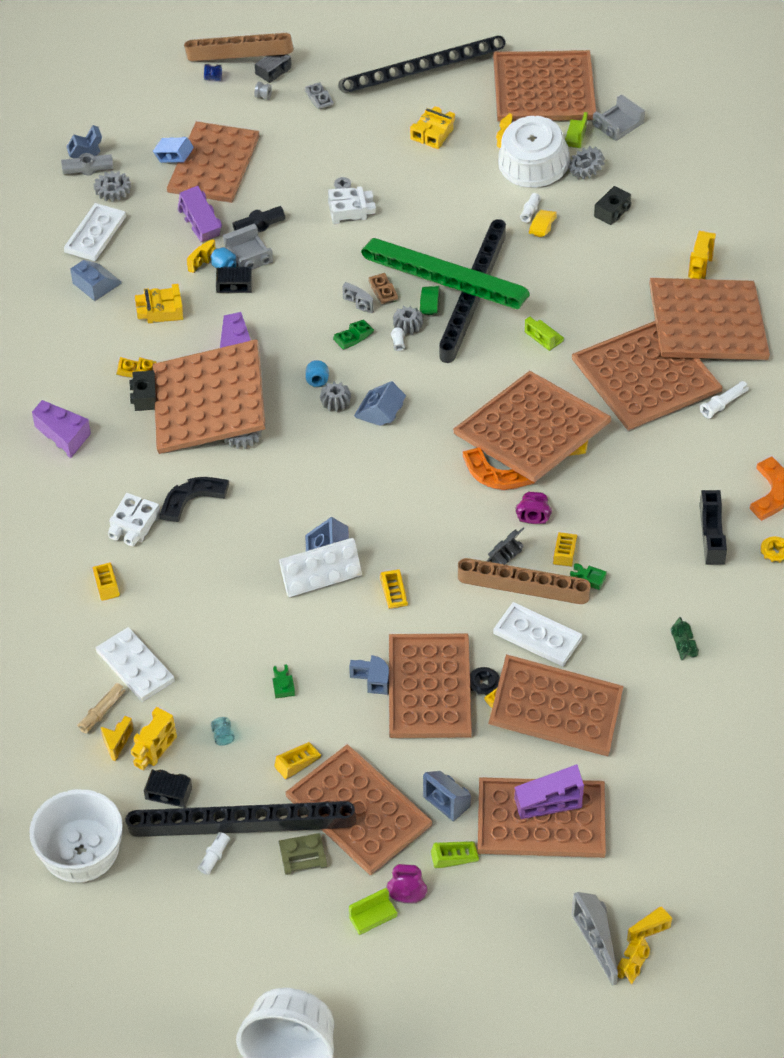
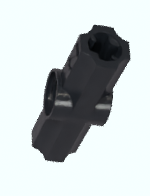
(261, 219)

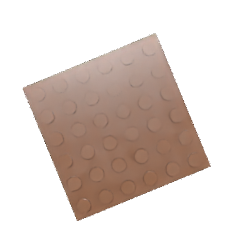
(544, 84)
(708, 319)
(641, 382)
(208, 396)
(532, 425)

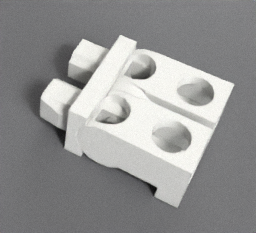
(350, 204)
(133, 519)

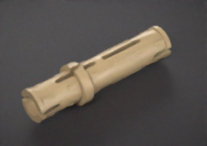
(96, 714)

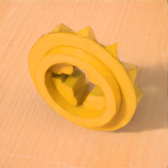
(767, 548)

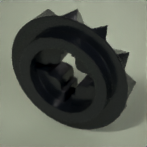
(484, 674)

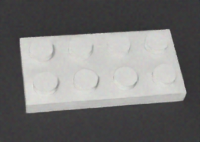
(95, 232)
(320, 567)
(537, 634)
(135, 664)

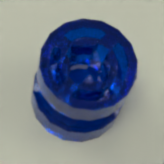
(213, 72)

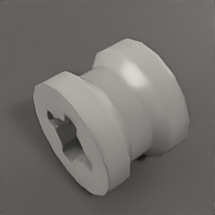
(263, 90)
(342, 182)

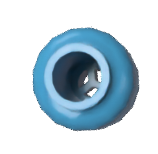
(223, 258)
(317, 373)

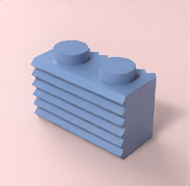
(173, 149)

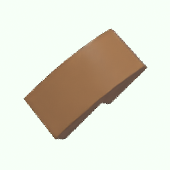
(382, 288)

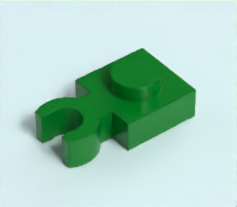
(592, 574)
(282, 683)

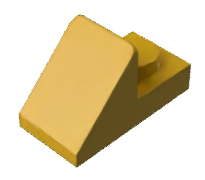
(117, 739)

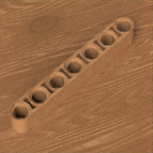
(239, 46)
(524, 581)

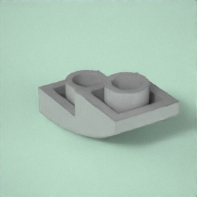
(318, 95)
(360, 297)

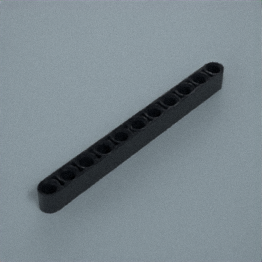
(429, 60)
(468, 303)
(231, 814)

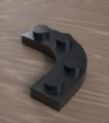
(195, 487)

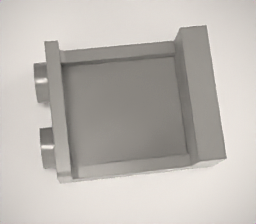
(619, 119)
(248, 247)

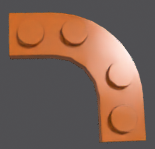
(490, 476)
(773, 501)

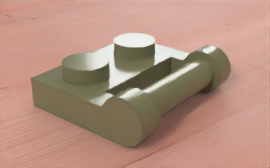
(302, 848)

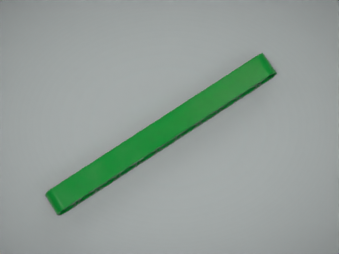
(445, 273)

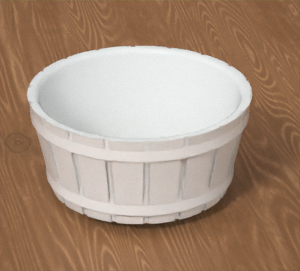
(537, 161)
(72, 821)
(287, 1026)

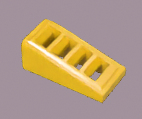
(564, 559)
(389, 576)
(106, 582)
(287, 768)
(651, 924)

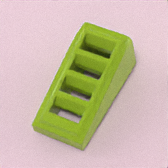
(442, 859)

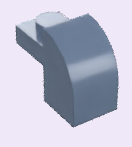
(79, 145)
(374, 671)

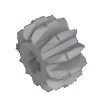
(408, 319)
(335, 396)

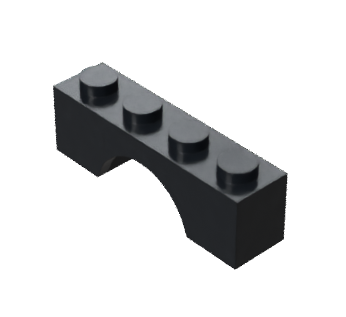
(711, 523)

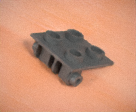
(506, 549)

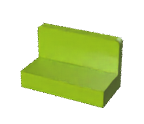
(576, 132)
(542, 333)
(372, 911)

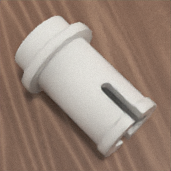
(398, 340)

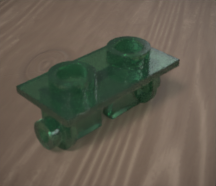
(682, 633)

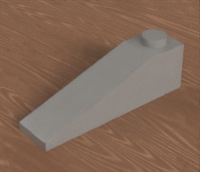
(593, 923)

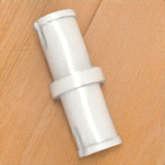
(530, 207)
(213, 853)

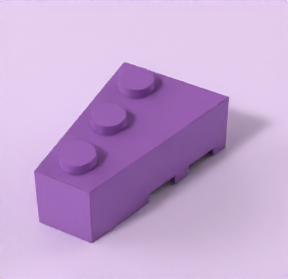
(199, 214)
(234, 330)
(61, 426)
(550, 793)

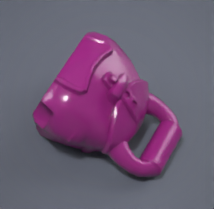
(533, 508)
(407, 884)

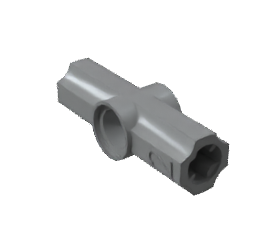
(87, 164)

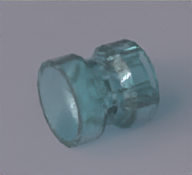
(222, 729)

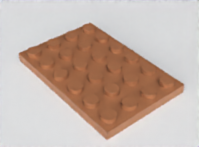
(216, 161)
(429, 686)
(556, 705)
(383, 814)
(562, 833)

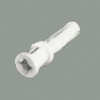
(718, 402)

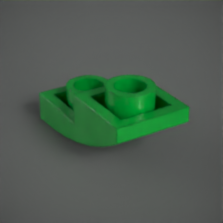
(429, 300)
(356, 333)

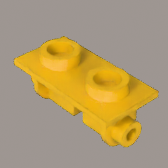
(637, 952)

